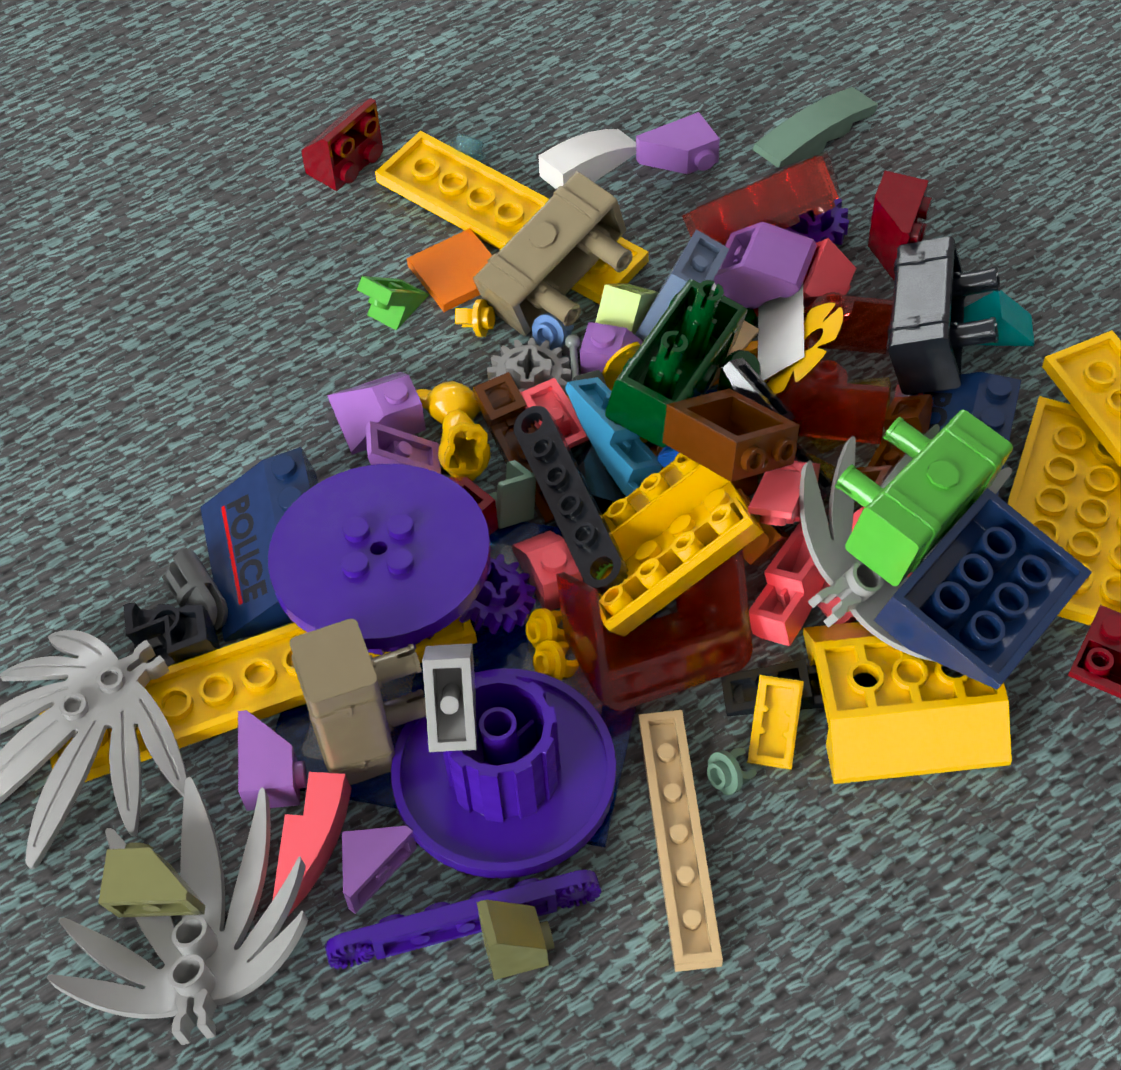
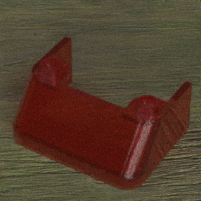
(823, 399)
(666, 654)

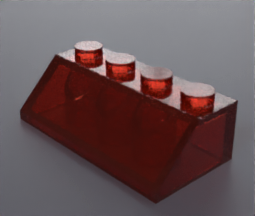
(770, 200)

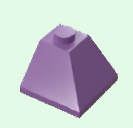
(385, 401)

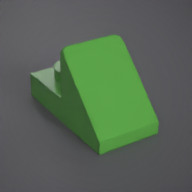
(391, 299)

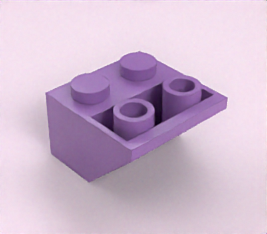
(764, 264)

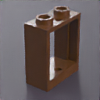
(730, 434)

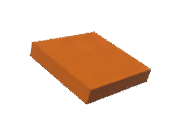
(449, 268)

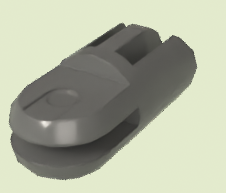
(194, 586)

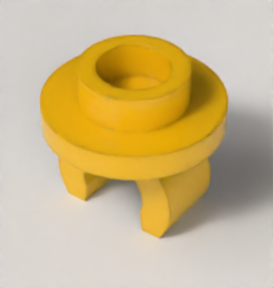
(479, 318)
(543, 626)
(551, 660)

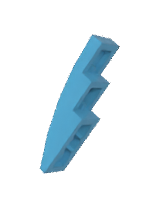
(618, 448)

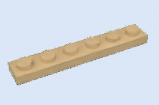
(679, 842)

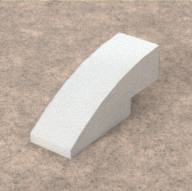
(590, 154)

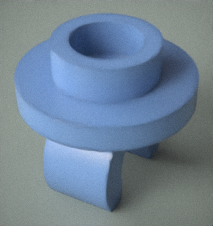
(550, 329)

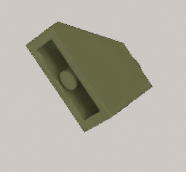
(145, 885)
(513, 937)

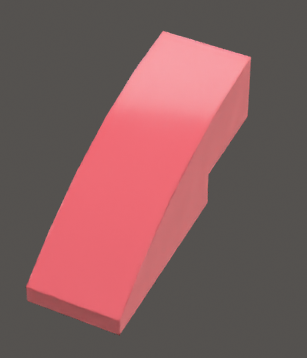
(791, 583)
(314, 832)

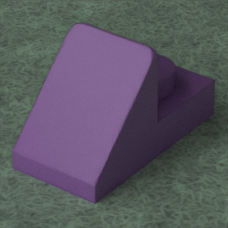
(394, 446)

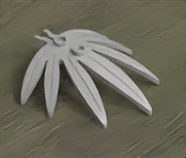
(849, 579)
(94, 698)
(200, 959)

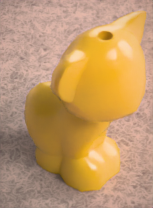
(463, 443)

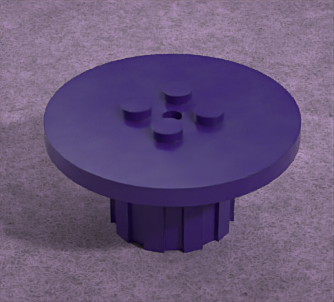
(381, 548)
(524, 793)

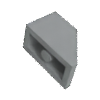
(450, 697)

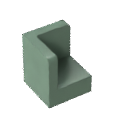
(515, 495)

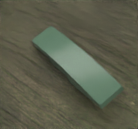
(811, 128)

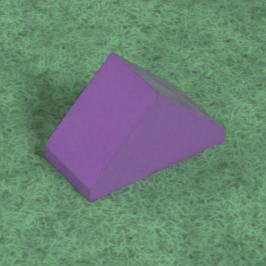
(371, 859)

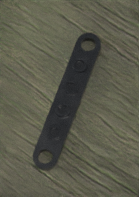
(570, 499)

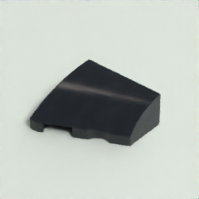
(172, 631)

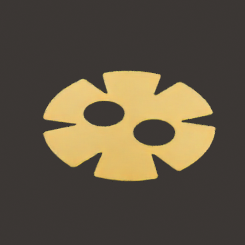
(813, 321)

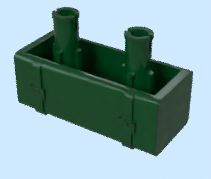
(676, 358)

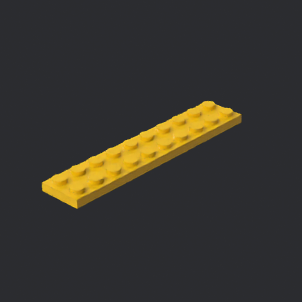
(251, 675)

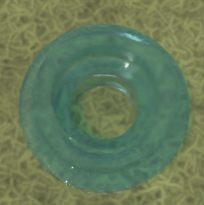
(468, 145)

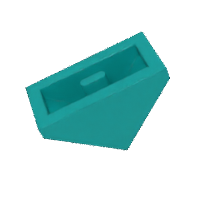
(1012, 320)

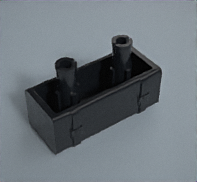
(929, 315)

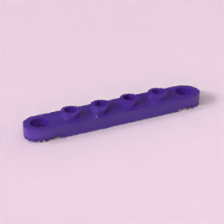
(449, 921)

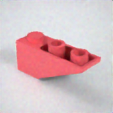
(778, 495)

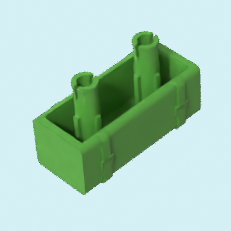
(926, 496)

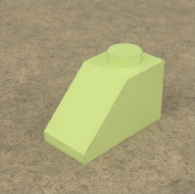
(624, 305)

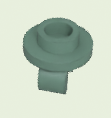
(726, 773)

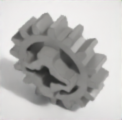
(525, 358)

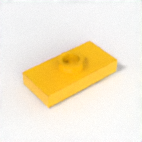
(775, 722)

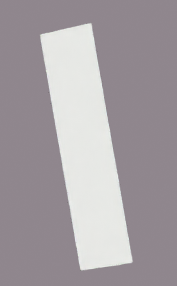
(780, 333)

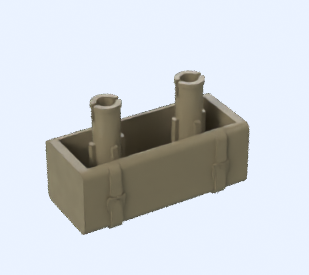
(554, 254)
(346, 699)

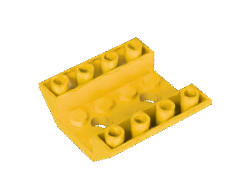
(671, 538)
(908, 720)

